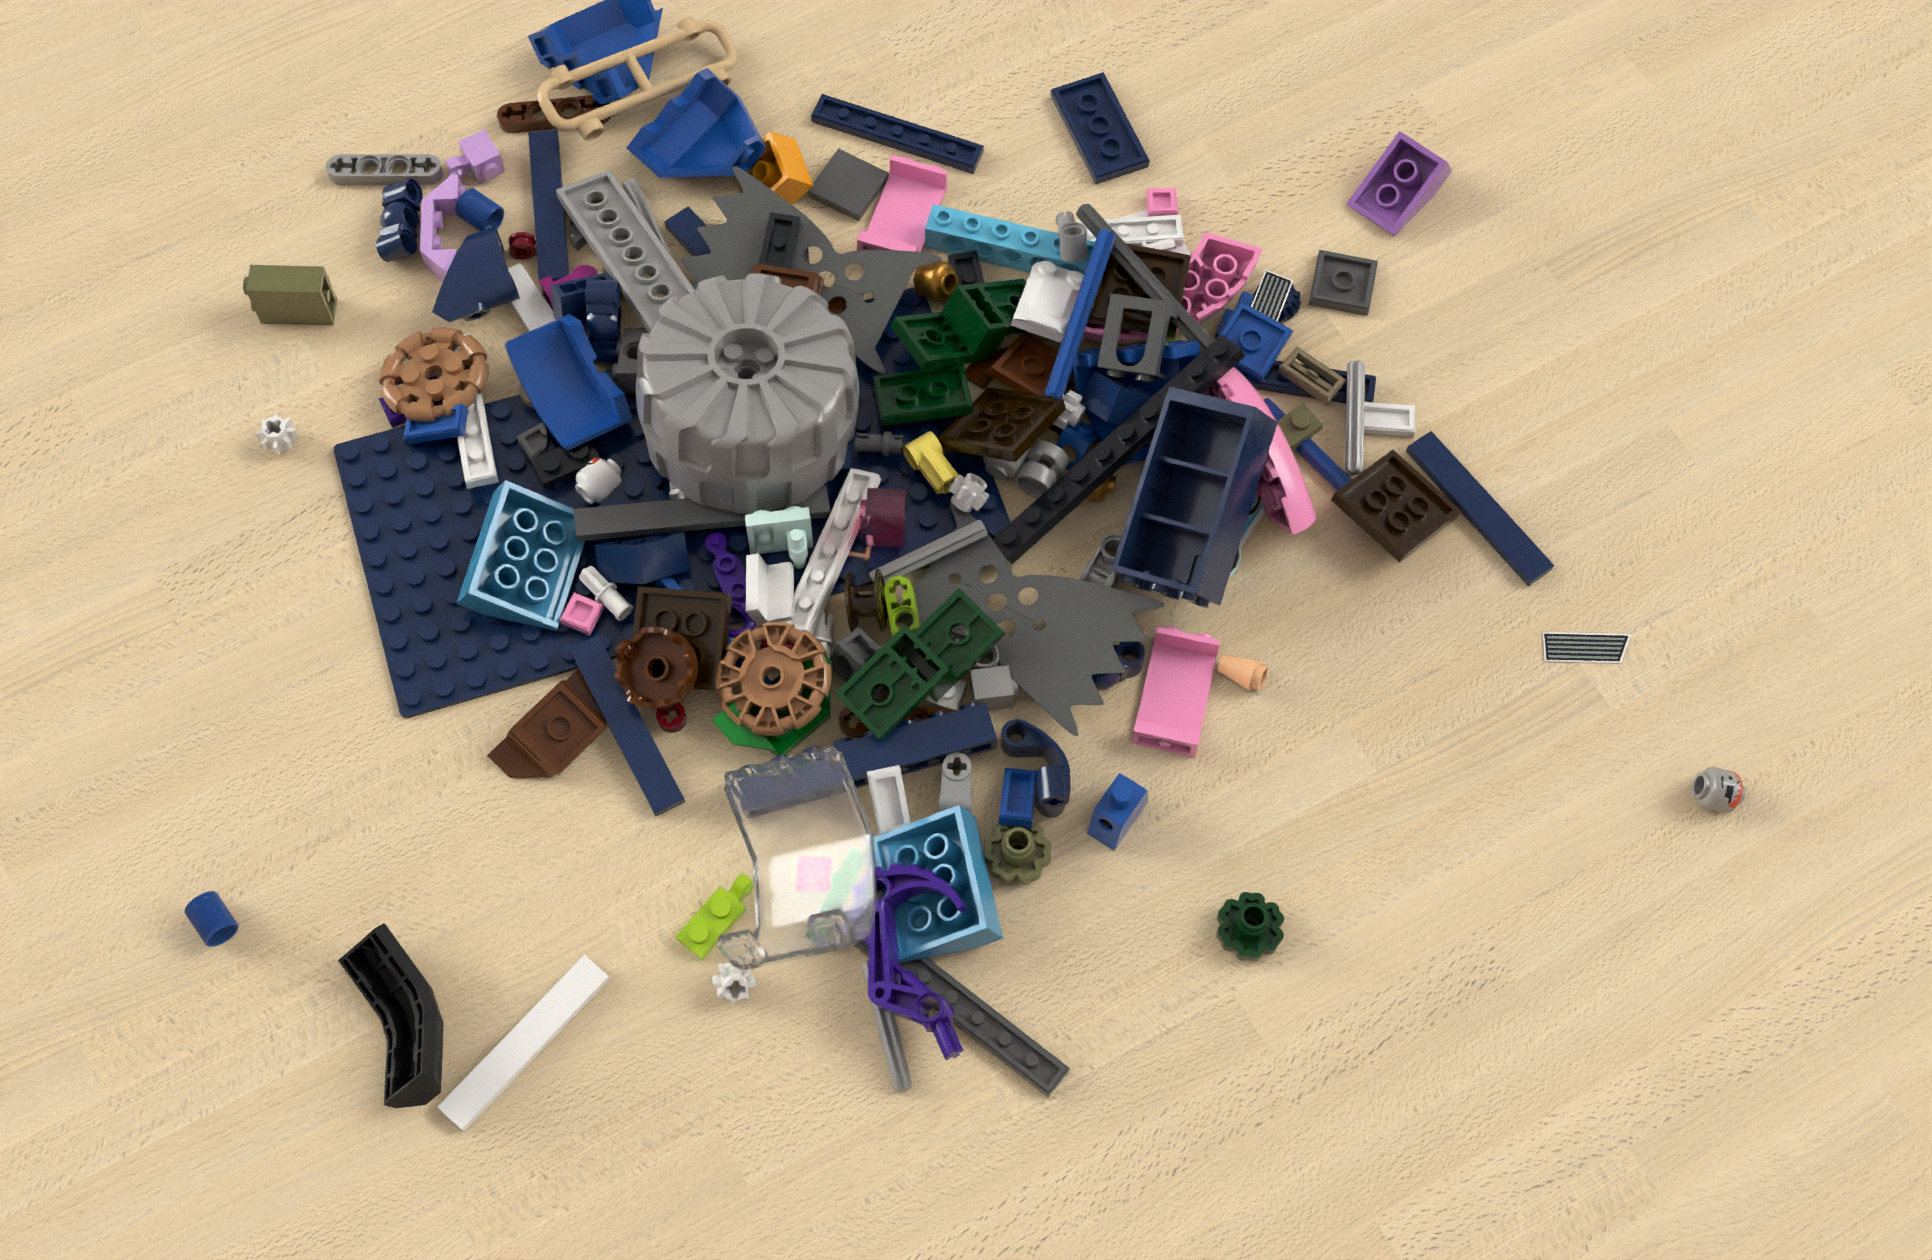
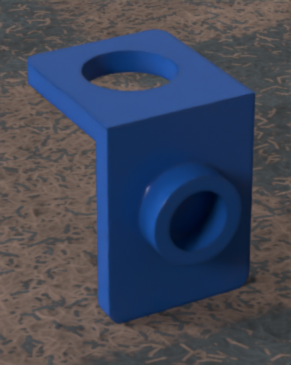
(1080, 438)

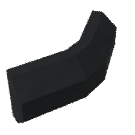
(406, 1013)

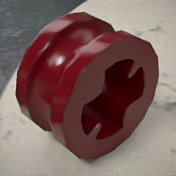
(522, 245)
(677, 723)

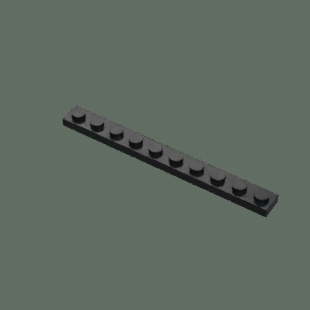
(1112, 452)

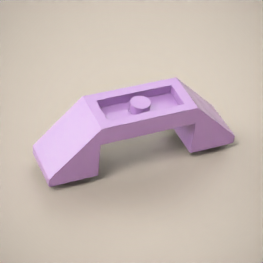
(433, 207)

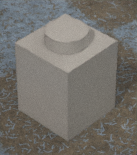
(993, 687)

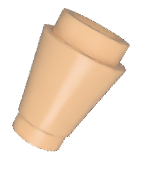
(1244, 671)

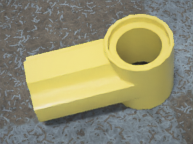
(927, 456)

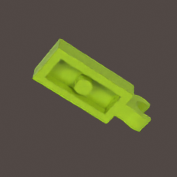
(715, 917)

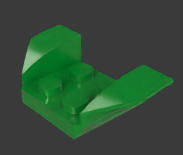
(780, 744)

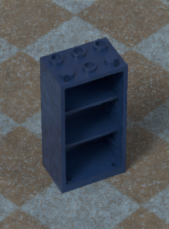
(1194, 497)

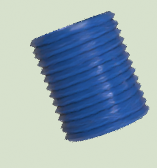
(479, 210)
(211, 918)

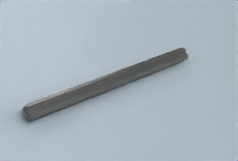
(1144, 277)

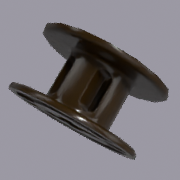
(857, 602)

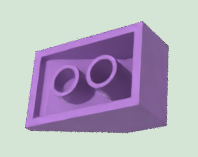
(1400, 184)

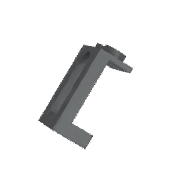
(1149, 366)

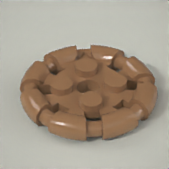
(430, 359)
(785, 693)

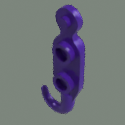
(730, 578)

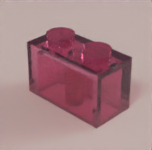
(884, 517)

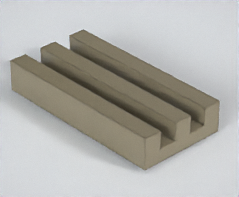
(1308, 379)

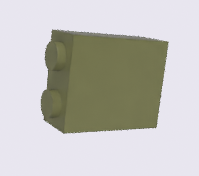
(291, 294)

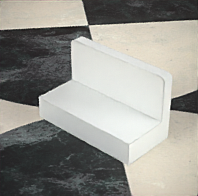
(769, 590)

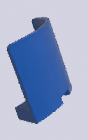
(564, 383)

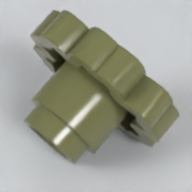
(1017, 853)

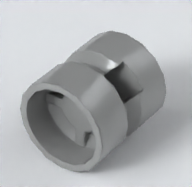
(1042, 468)

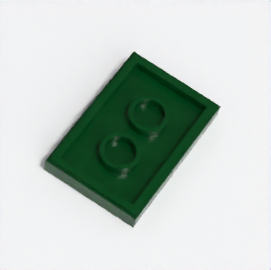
(922, 395)

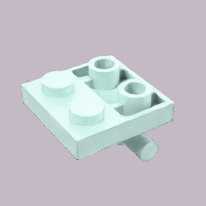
(781, 531)

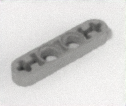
(385, 164)

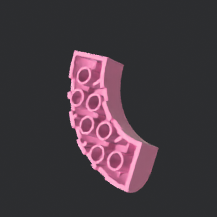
(1213, 279)
(1281, 482)

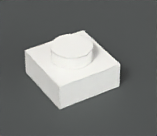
(951, 699)

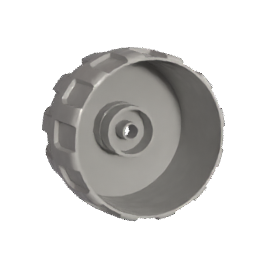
(747, 393)

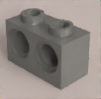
(852, 654)

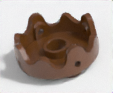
(636, 662)

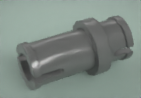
(879, 443)

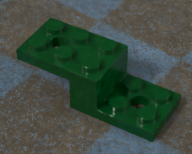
(967, 327)
(919, 664)

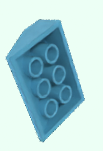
(523, 559)
(953, 850)

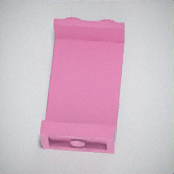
(904, 206)
(1176, 691)

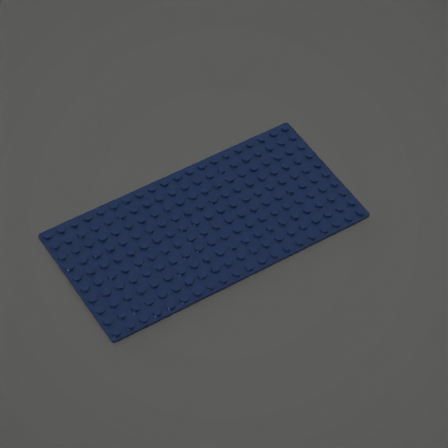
(423, 523)

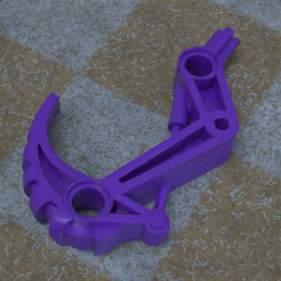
(884, 972)

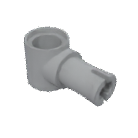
(1072, 238)

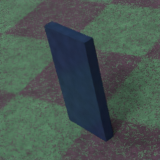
(1099, 128)

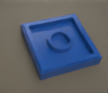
(1258, 337)

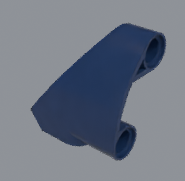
(476, 279)
(1053, 779)

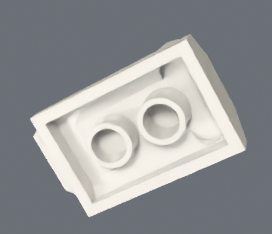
(1047, 300)

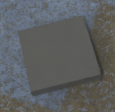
(848, 184)
(1343, 282)

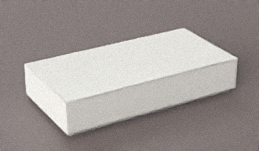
(1389, 419)
(888, 798)

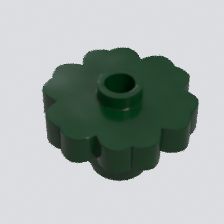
(1250, 940)

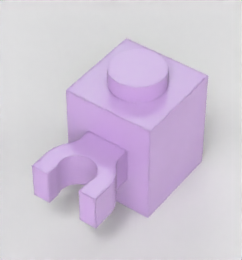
(478, 157)

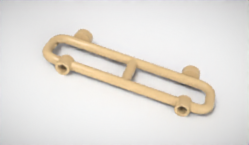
(589, 123)

